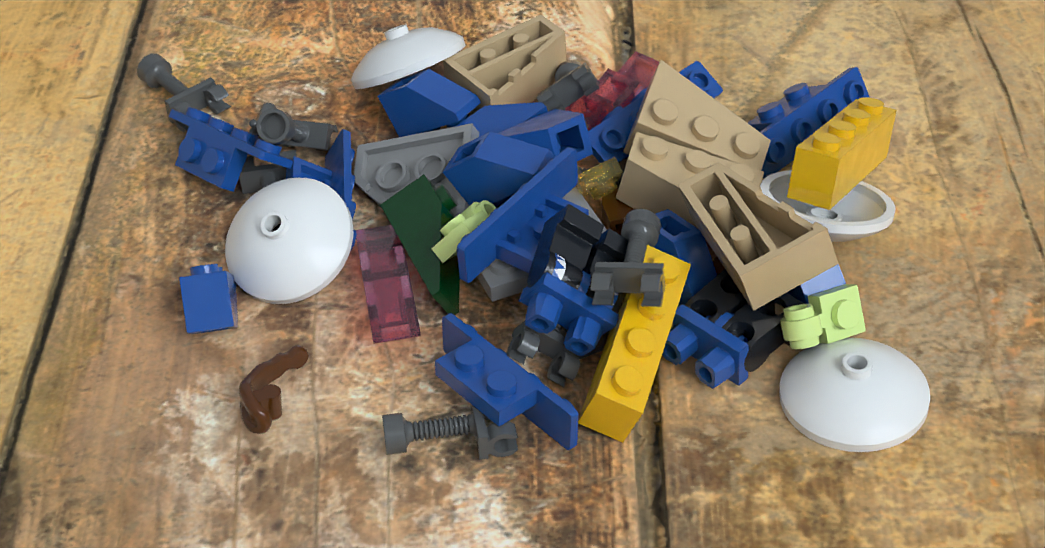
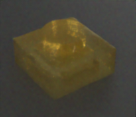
(599, 179)

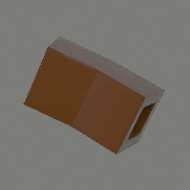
(614, 212)

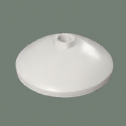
(405, 54)
(855, 216)
(301, 253)
(854, 395)

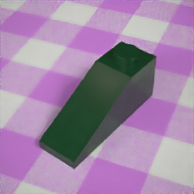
(417, 218)

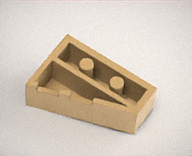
(511, 64)
(692, 118)
(657, 169)
(753, 236)

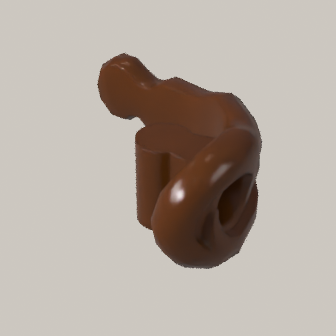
(261, 401)

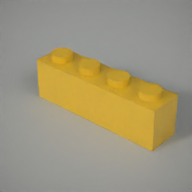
(841, 153)
(633, 354)

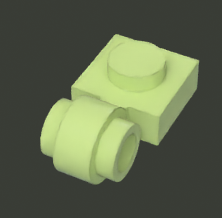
(461, 226)
(826, 318)

